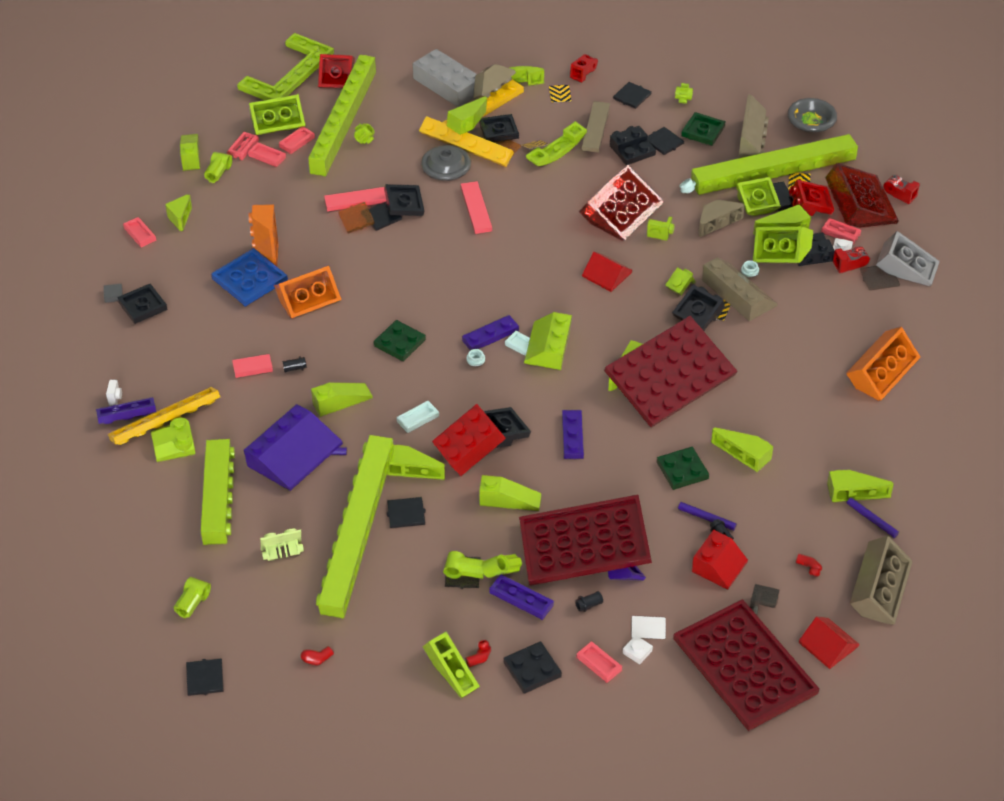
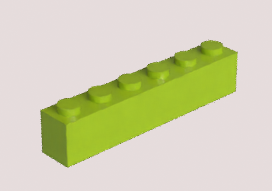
(217, 492)

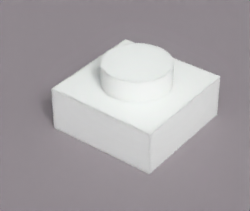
(842, 243)
(113, 392)
(637, 649)

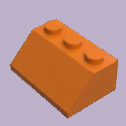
(264, 231)
(308, 292)

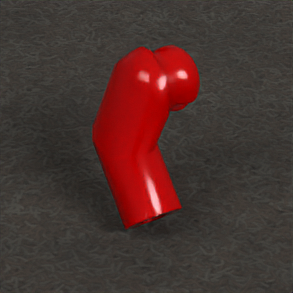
(815, 566)
(481, 655)
(315, 657)

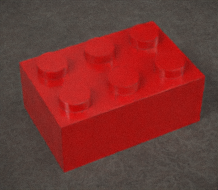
(468, 440)

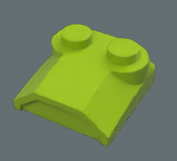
(758, 196)
(173, 440)

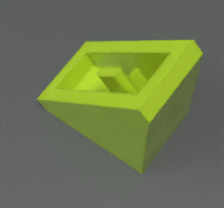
(179, 211)

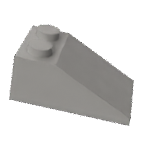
(907, 260)

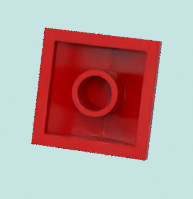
(605, 271)
(827, 641)

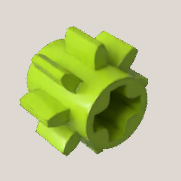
(683, 93)
(364, 133)

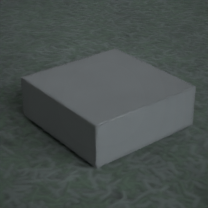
(111, 292)

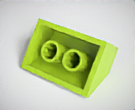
(276, 114)
(782, 244)
(549, 341)

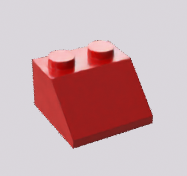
(334, 70)
(719, 560)

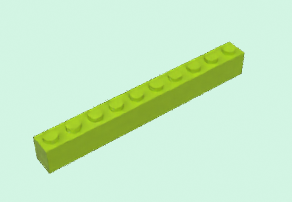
(342, 115)
(774, 163)
(356, 527)

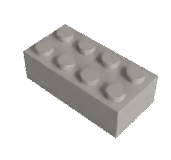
(445, 77)

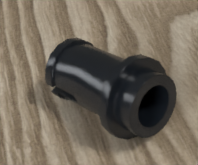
(294, 364)
(720, 527)
(588, 601)

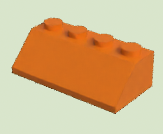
(884, 364)

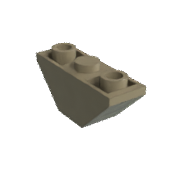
(491, 80)
(719, 215)

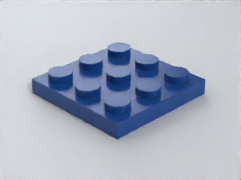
(249, 277)

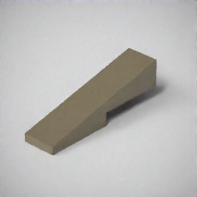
(596, 126)

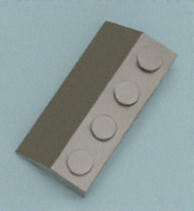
(753, 129)
(736, 289)
(881, 581)

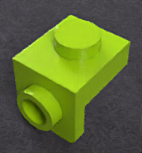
(660, 229)
(680, 280)

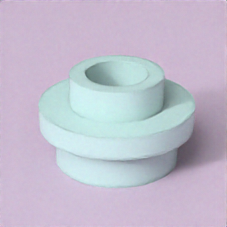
(687, 186)
(750, 269)
(475, 357)

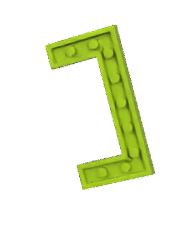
(295, 76)

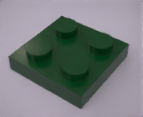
(703, 128)
(399, 340)
(682, 468)

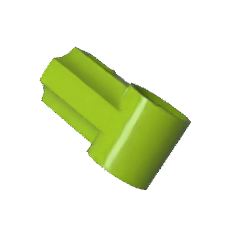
(218, 164)
(459, 565)
(501, 565)
(193, 593)

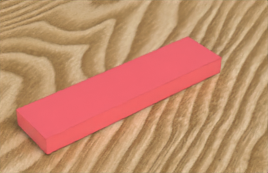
(345, 200)
(476, 207)

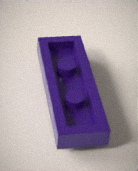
(490, 333)
(126, 411)
(572, 434)
(521, 597)

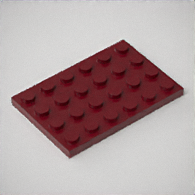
(670, 371)
(584, 540)
(746, 664)

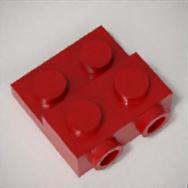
(811, 197)

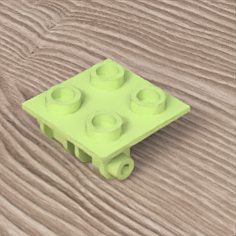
(272, 541)

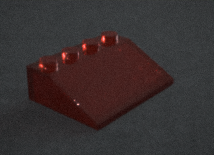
(860, 197)
(621, 205)

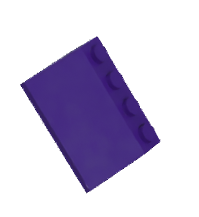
(291, 447)

